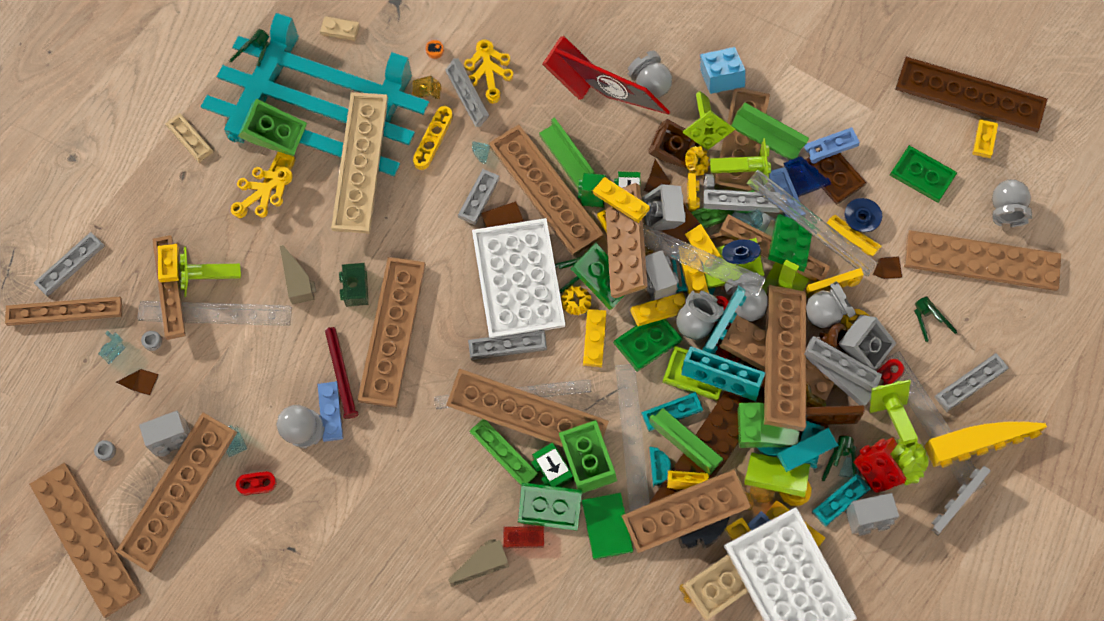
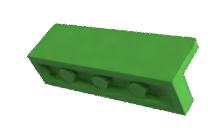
(777, 135)
(565, 152)
(685, 441)

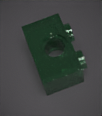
(354, 295)

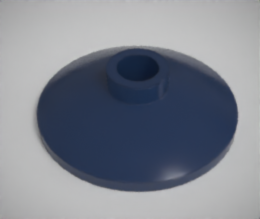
(867, 209)
(741, 251)

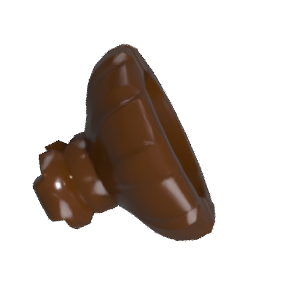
(834, 336)

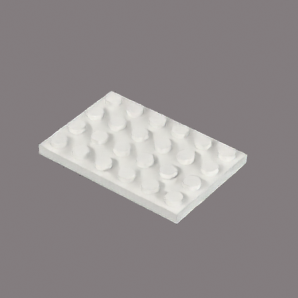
(518, 278)
(788, 573)

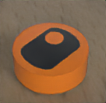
(434, 49)

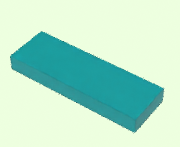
(678, 408)
(807, 449)
(841, 500)

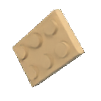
(715, 587)

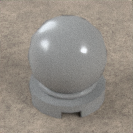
(651, 74)
(1011, 203)
(753, 307)
(828, 307)
(698, 315)
(300, 426)

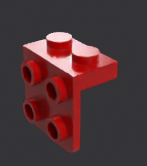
(879, 466)

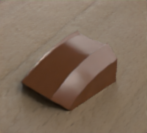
(671, 144)

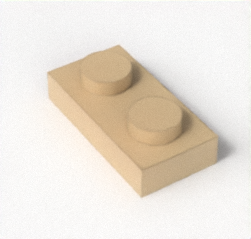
(339, 28)

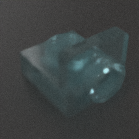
(755, 220)
(111, 349)
(238, 444)

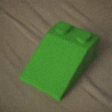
(272, 128)
(756, 434)
(588, 457)

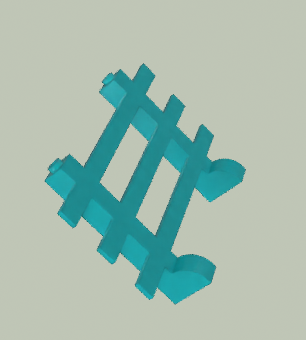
(278, 55)

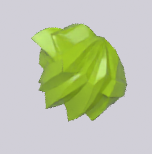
(911, 460)

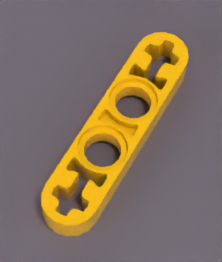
(434, 138)

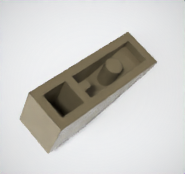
(298, 282)
(483, 562)

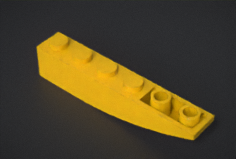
(978, 440)

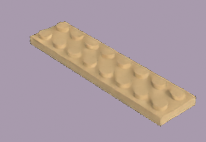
(360, 163)

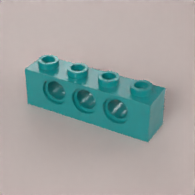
(723, 373)

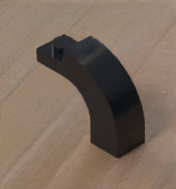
(706, 535)

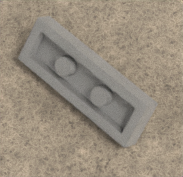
(478, 196)

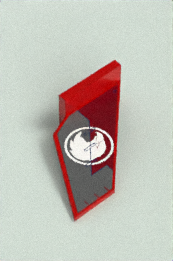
(580, 74)

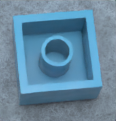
(722, 70)

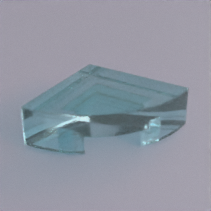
(481, 151)
(846, 470)

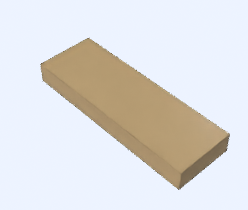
(189, 137)

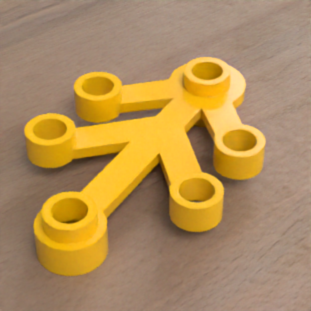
(488, 67)
(263, 191)

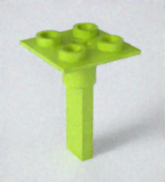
(709, 127)
(743, 164)
(205, 271)
(786, 277)
(893, 398)

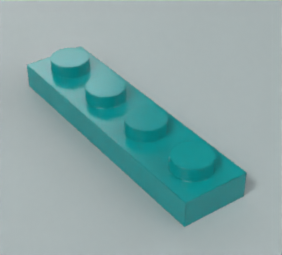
(728, 316)

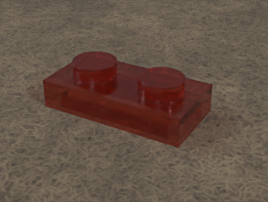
(523, 537)

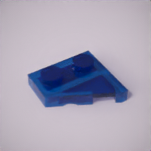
(804, 176)

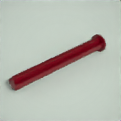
(340, 373)

